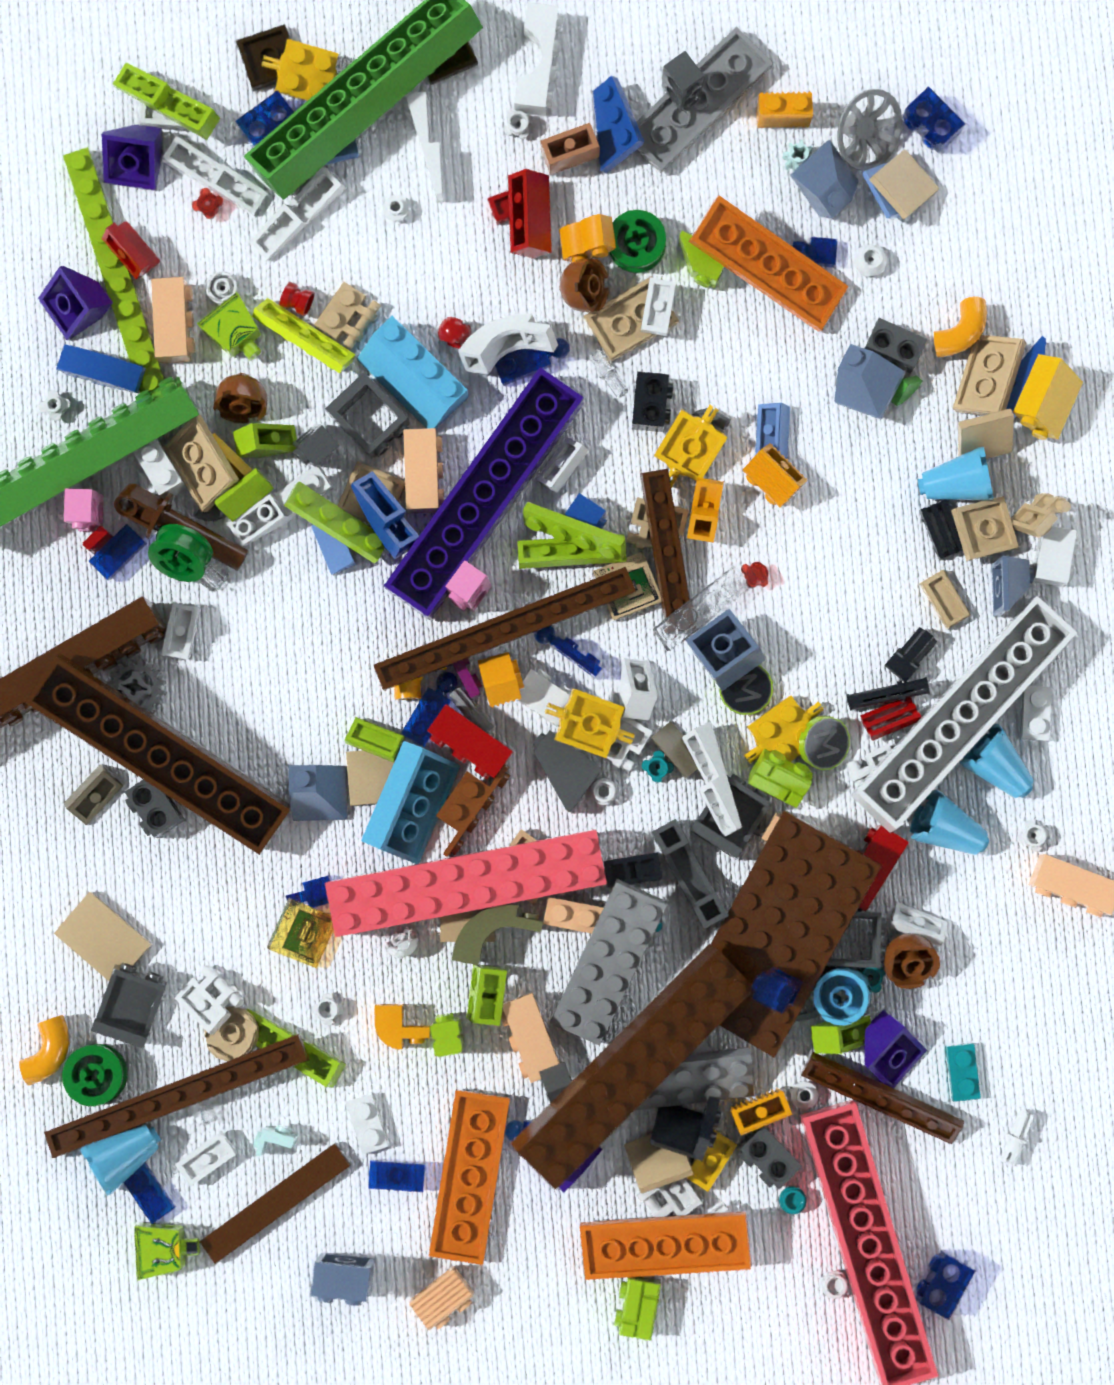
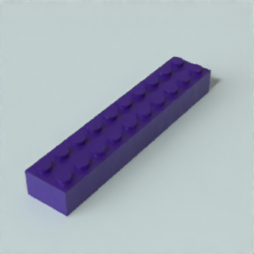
(485, 492)

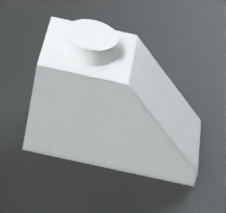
(637, 689)

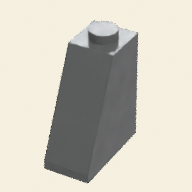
(565, 768)

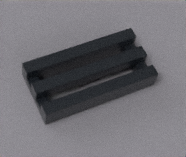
(951, 526)

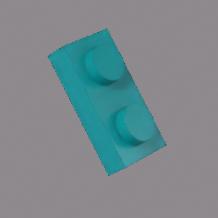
(963, 1072)

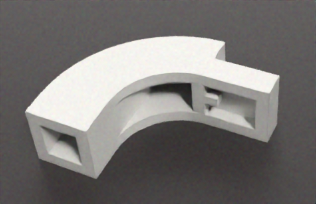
(503, 336)

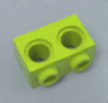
(486, 994)

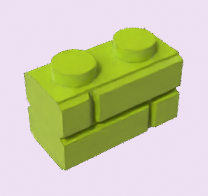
(780, 777)
(447, 1035)
(638, 1308)

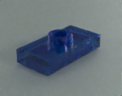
(117, 552)
(396, 1176)
(149, 1193)

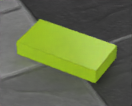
(244, 495)
(374, 739)

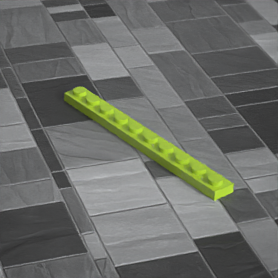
(114, 273)

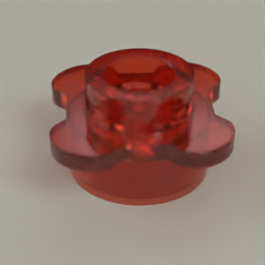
(210, 210)
(755, 574)

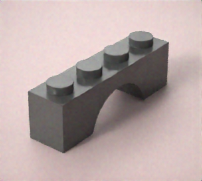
(689, 874)

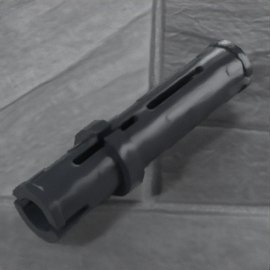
(888, 693)

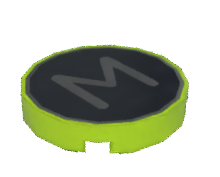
(748, 693)
(824, 742)

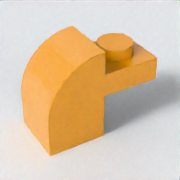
(705, 510)
(391, 1028)

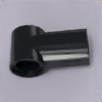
(907, 659)

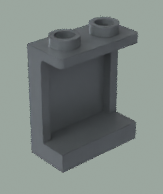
(755, 808)
(129, 1005)

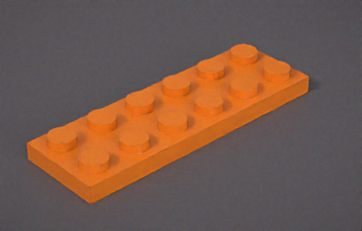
(768, 263)
(469, 1177)
(665, 1245)

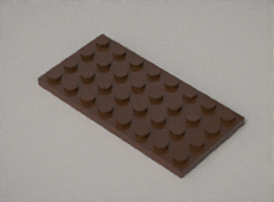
(790, 920)

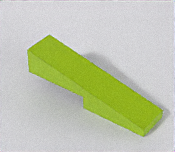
(166, 100)
(321, 1065)

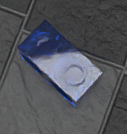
(938, 116)
(263, 117)
(776, 989)
(951, 1287)

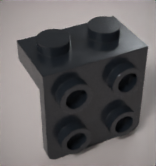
(686, 1130)

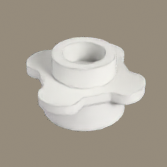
(518, 117)
(57, 412)
(1040, 832)
(327, 1001)

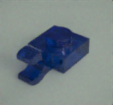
(819, 250)
(313, 892)

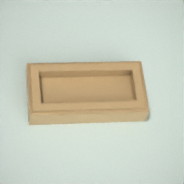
(945, 599)

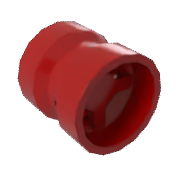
(295, 298)

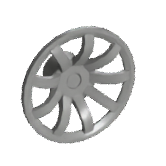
(864, 126)

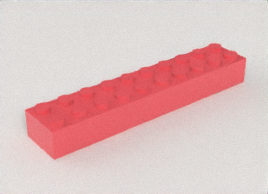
(465, 883)
(868, 1245)

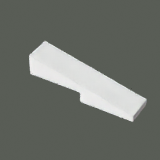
(431, 151)
(214, 176)
(299, 212)
(717, 791)

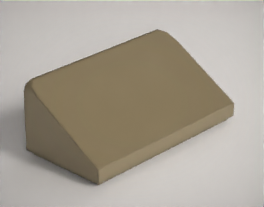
(670, 742)
(93, 794)

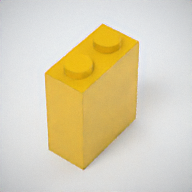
(1047, 397)

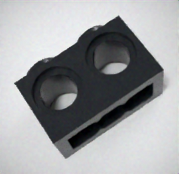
(645, 401)
(633, 869)

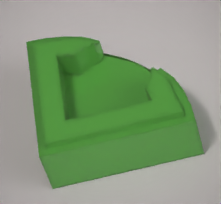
(906, 389)

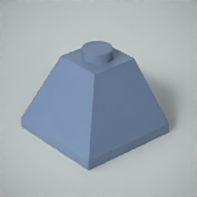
(826, 181)
(866, 382)
(1009, 582)
(318, 792)

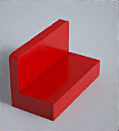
(130, 249)

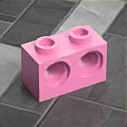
(83, 509)
(468, 587)

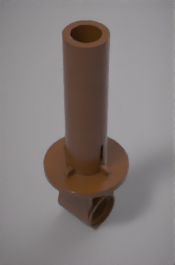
(156, 512)

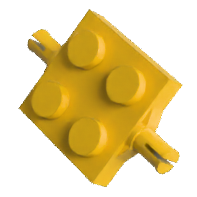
(302, 69)
(691, 445)
(589, 723)
(781, 729)

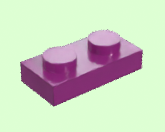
(470, 681)

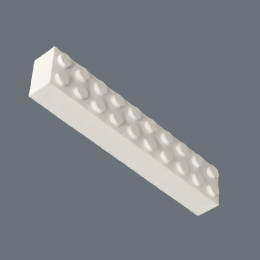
(963, 714)

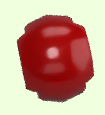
(454, 332)

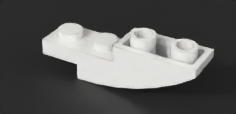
(271, 512)

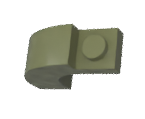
(474, 933)

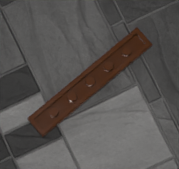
(665, 540)
(882, 1098)
(275, 1203)

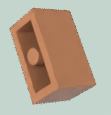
(569, 148)

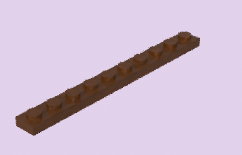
(504, 629)
(176, 1096)

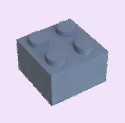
(725, 649)
(342, 1278)

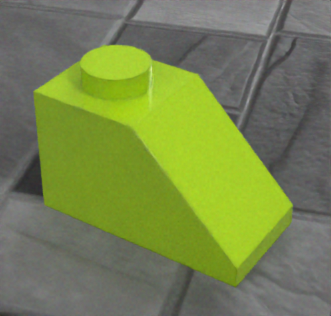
(701, 266)
(264, 440)
(839, 1038)

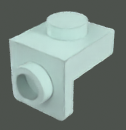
(280, 1135)

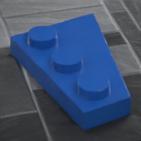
(615, 124)

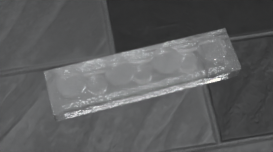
(701, 608)

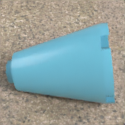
(959, 478)
(999, 763)
(947, 826)
(120, 1156)

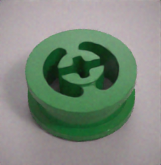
(633, 223)
(180, 553)
(78, 1089)

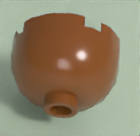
(584, 285)
(240, 398)
(910, 961)

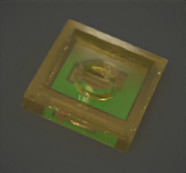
(301, 933)

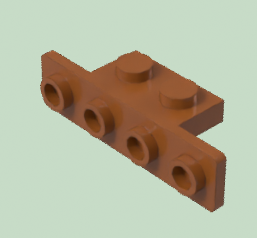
(466, 803)

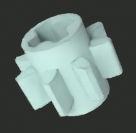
(799, 150)

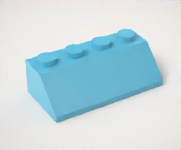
(412, 374)
(410, 802)

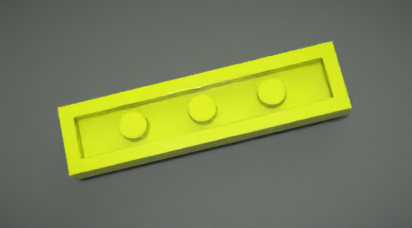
(303, 335)

